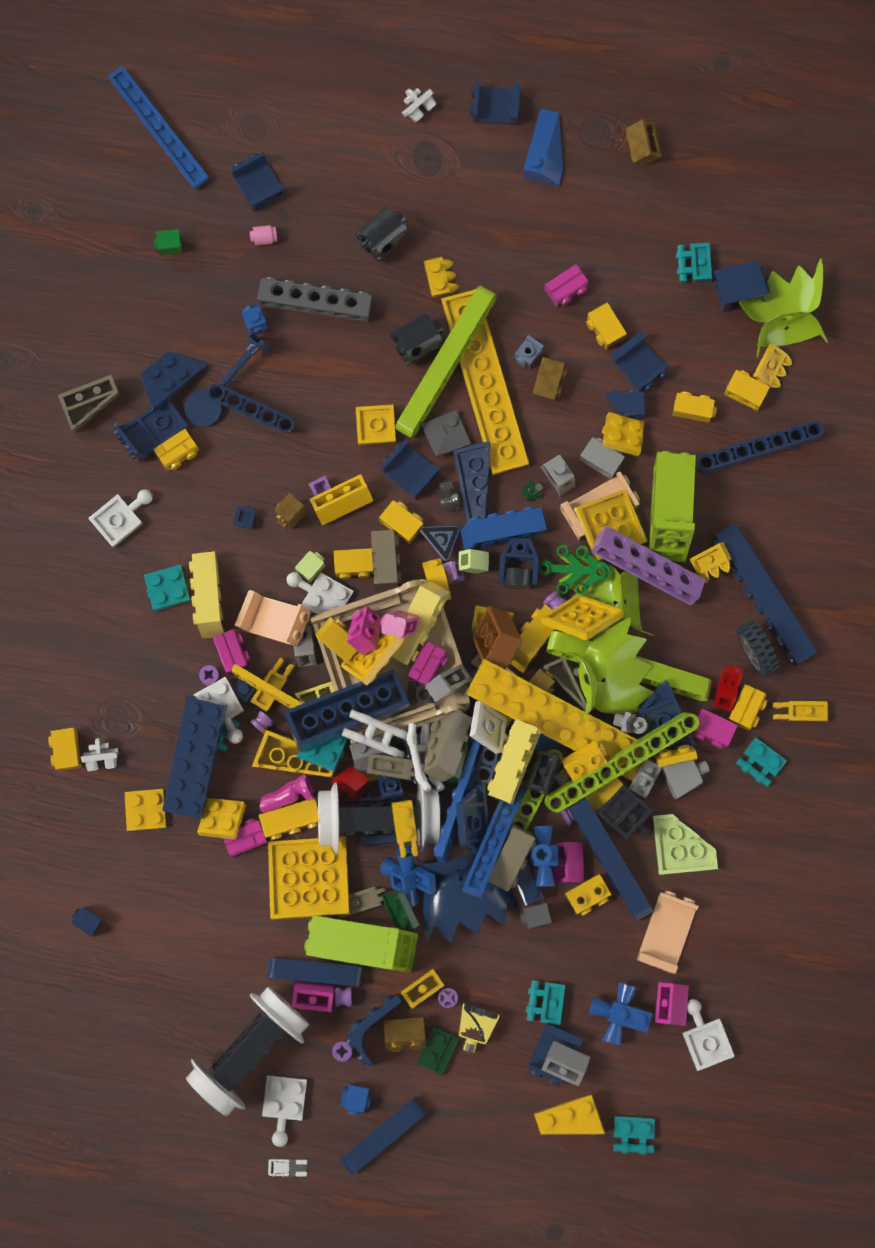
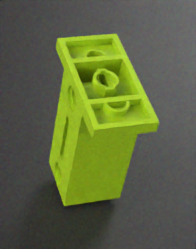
(672, 505)
(361, 944)

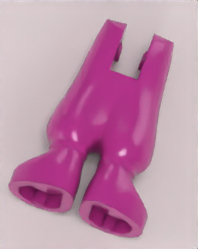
(288, 794)

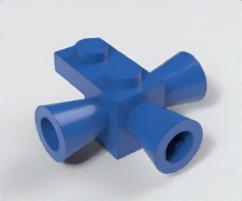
(544, 856)
(408, 876)
(620, 1014)

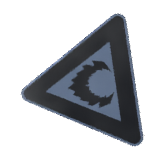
(441, 538)

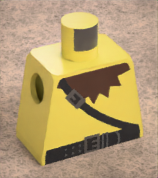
(476, 1026)

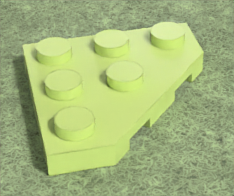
(680, 847)

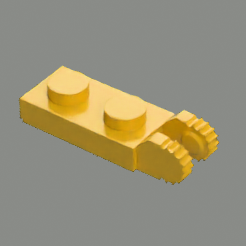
(275, 679)
(803, 711)
(405, 826)

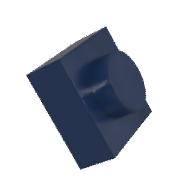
(244, 517)
(243, 690)

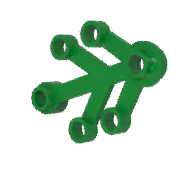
(576, 568)

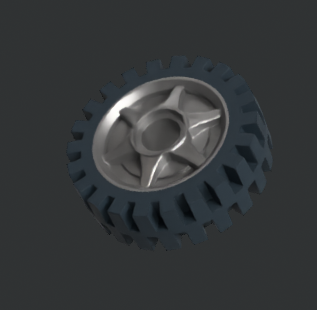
(757, 648)

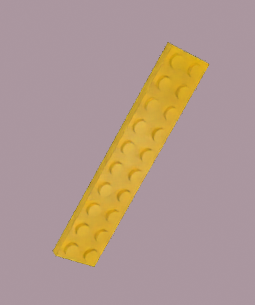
(488, 392)
(547, 712)

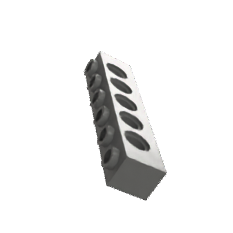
(360, 312)

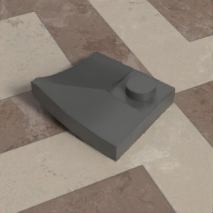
(446, 434)

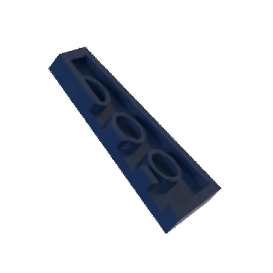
(473, 477)

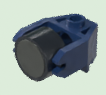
(517, 577)

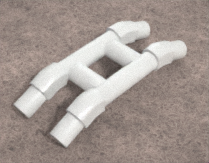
(367, 738)
(415, 750)

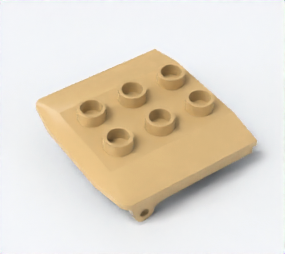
(439, 635)

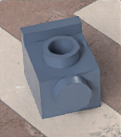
(528, 359)

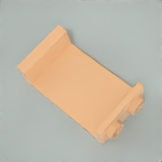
(614, 485)
(273, 619)
(667, 932)

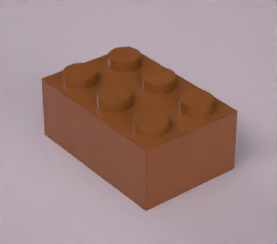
(497, 637)

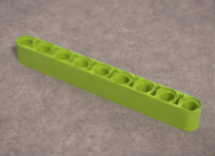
(446, 361)
(679, 680)
(631, 761)

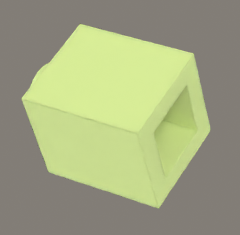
(473, 561)
(310, 566)

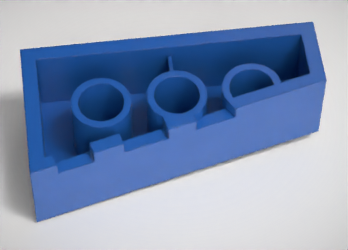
(503, 527)

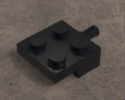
(542, 772)
(625, 813)

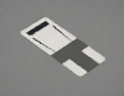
(287, 1167)

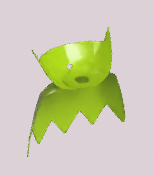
(788, 301)
(614, 588)
(614, 659)

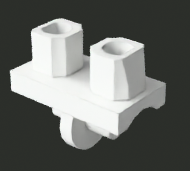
(426, 100)
(91, 758)

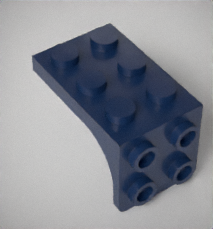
(150, 430)
(359, 1028)

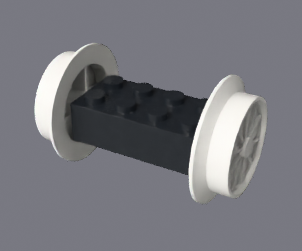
(375, 816)
(245, 1050)

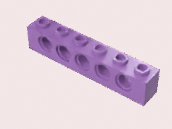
(648, 565)

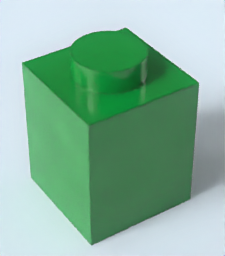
(168, 242)

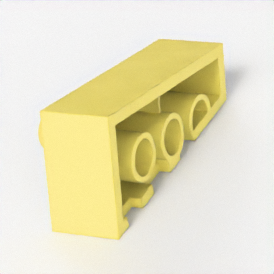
(207, 594)
(427, 605)
(514, 761)

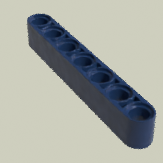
(767, 443)
(610, 859)

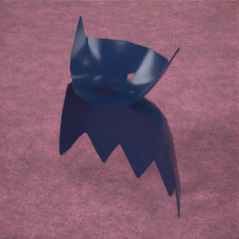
(451, 905)

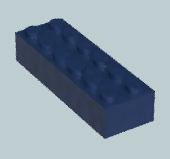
(328, 715)
(195, 756)

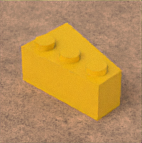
(533, 638)
(571, 1117)

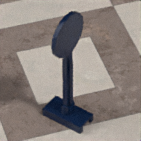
(200, 407)

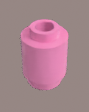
(263, 235)

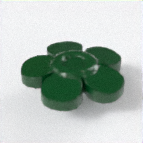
(532, 490)

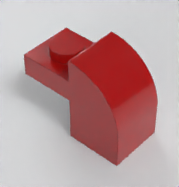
(727, 687)
(350, 784)

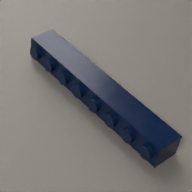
(765, 596)

